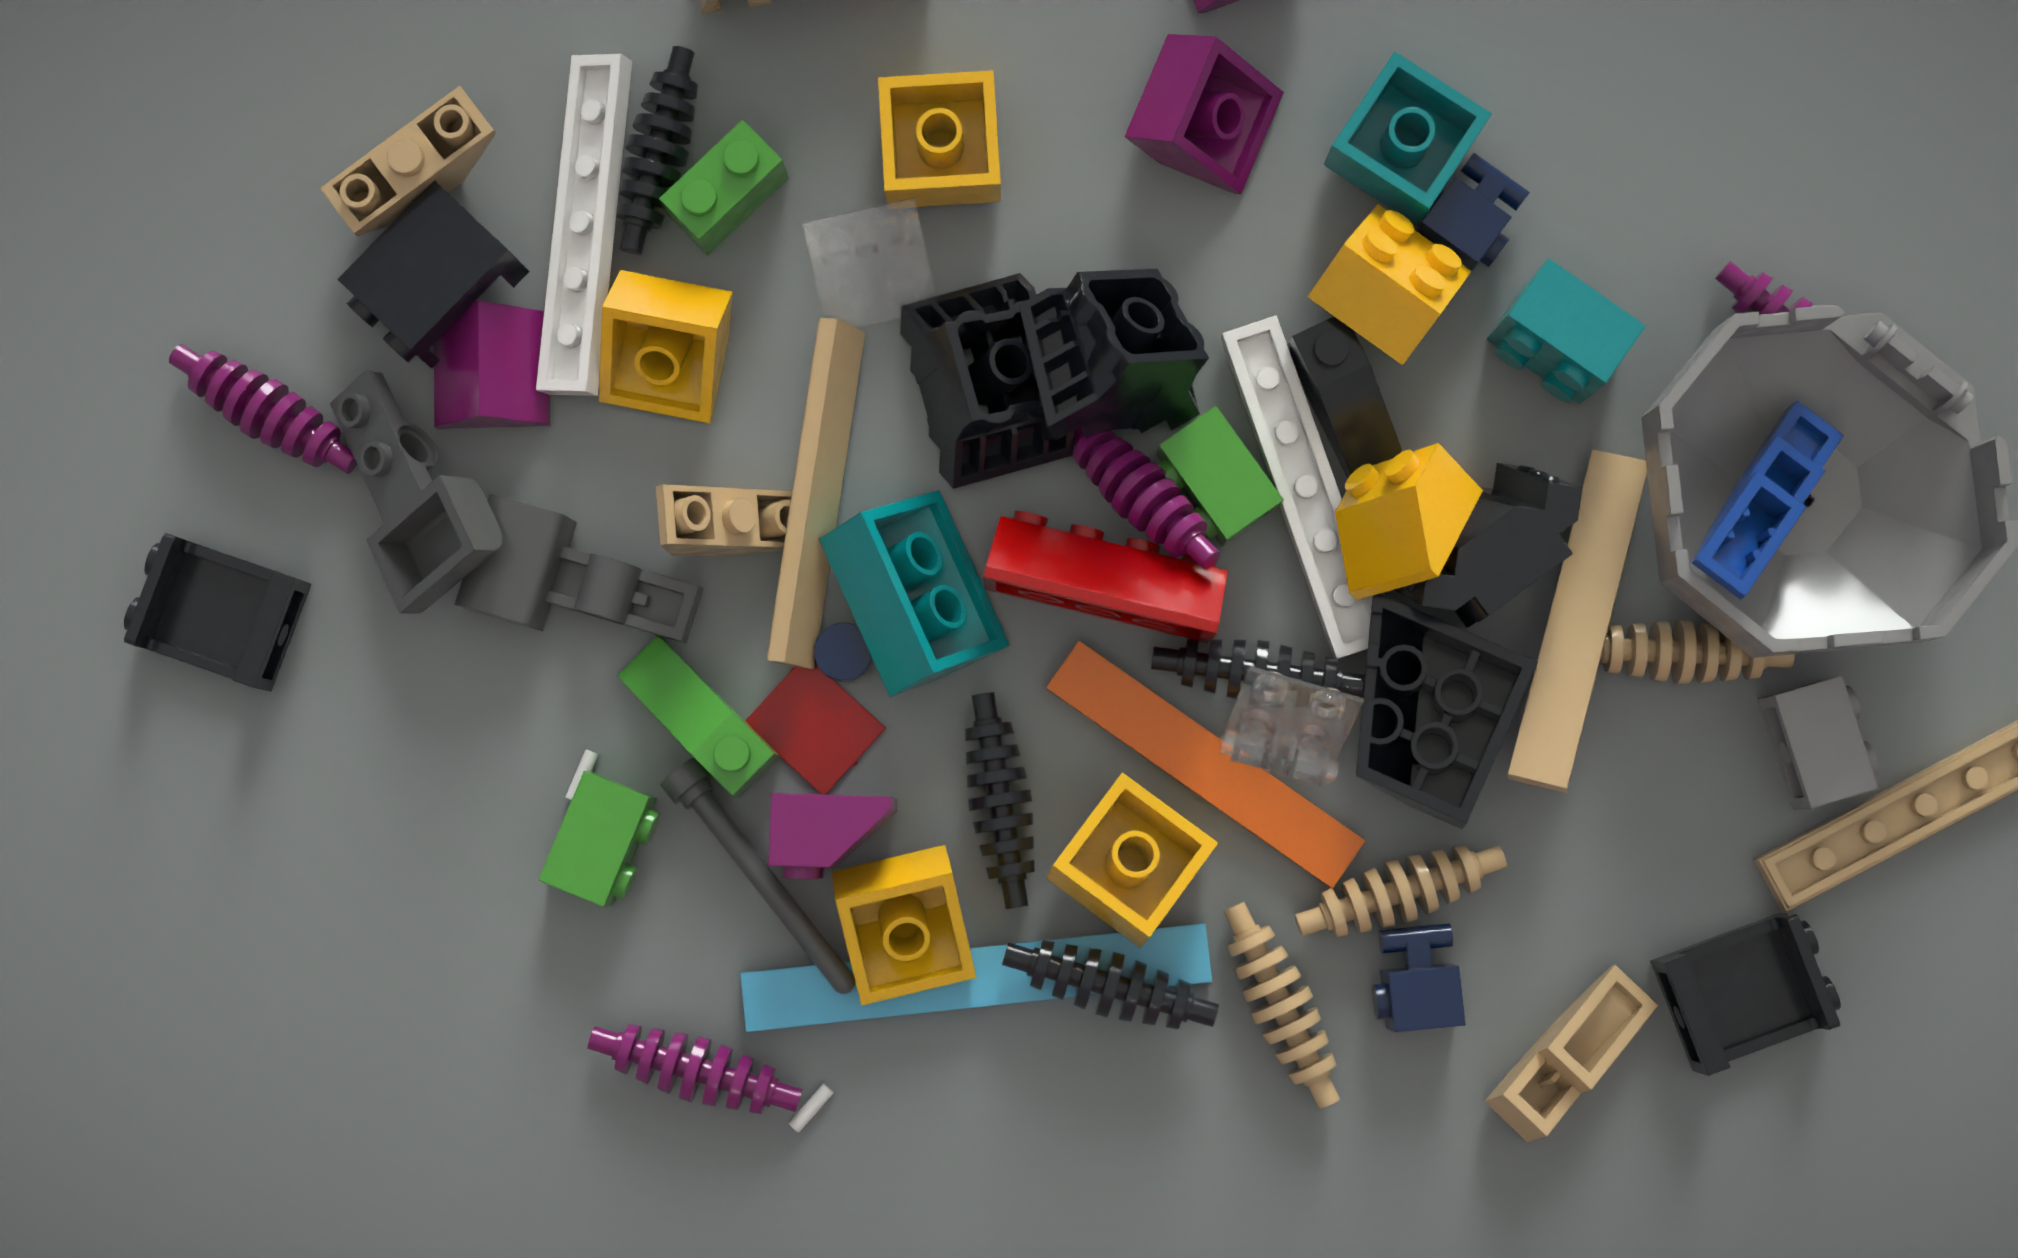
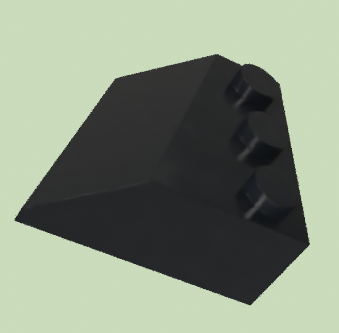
(1434, 709)

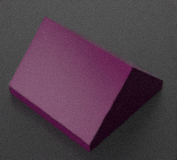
(490, 369)

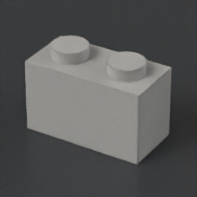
(1820, 743)

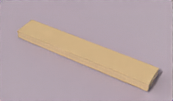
(816, 493)
(1578, 622)
(1892, 820)

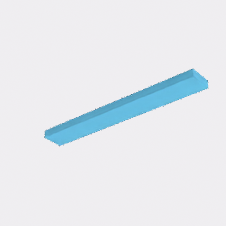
(806, 998)

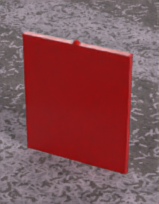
(815, 726)

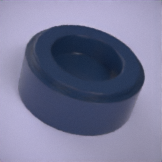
(842, 652)

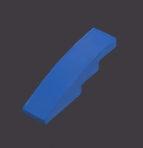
(1767, 500)

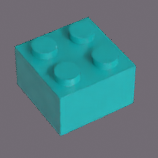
(1406, 138)
(1564, 333)

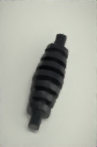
(657, 149)
(1189, 662)
(999, 799)
(1133, 991)

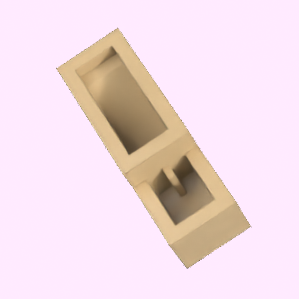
(1571, 1055)

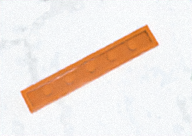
(1194, 759)

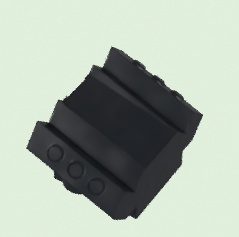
(1113, 353)
(980, 381)
(1504, 544)

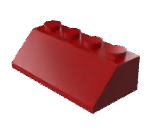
(1104, 578)

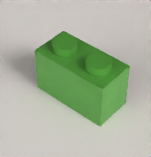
(724, 187)
(1218, 476)
(599, 840)

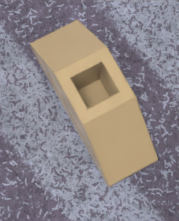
(434, 146)
(721, 520)

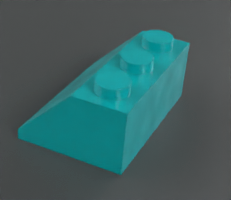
(913, 591)

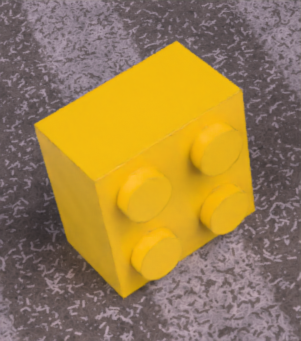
(940, 138)
(1390, 283)
(1131, 860)

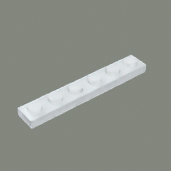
(584, 224)
(1300, 475)

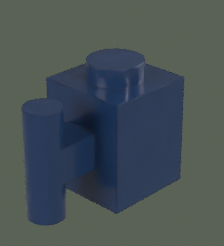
(1468, 218)
(1421, 992)

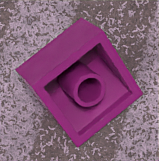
(1204, 111)
(821, 829)

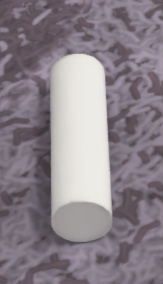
(586, 764)
(811, 1107)

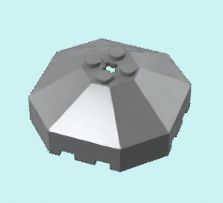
(1897, 524)

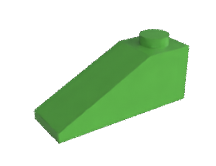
(698, 717)

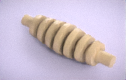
(1683, 653)
(1401, 890)
(1282, 1005)

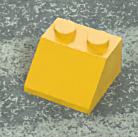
(663, 345)
(1402, 519)
(903, 924)

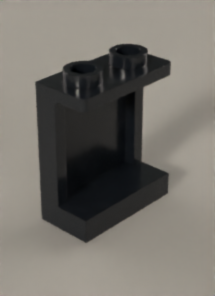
(427, 273)
(215, 612)
(1746, 991)

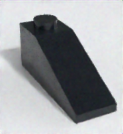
(1344, 394)

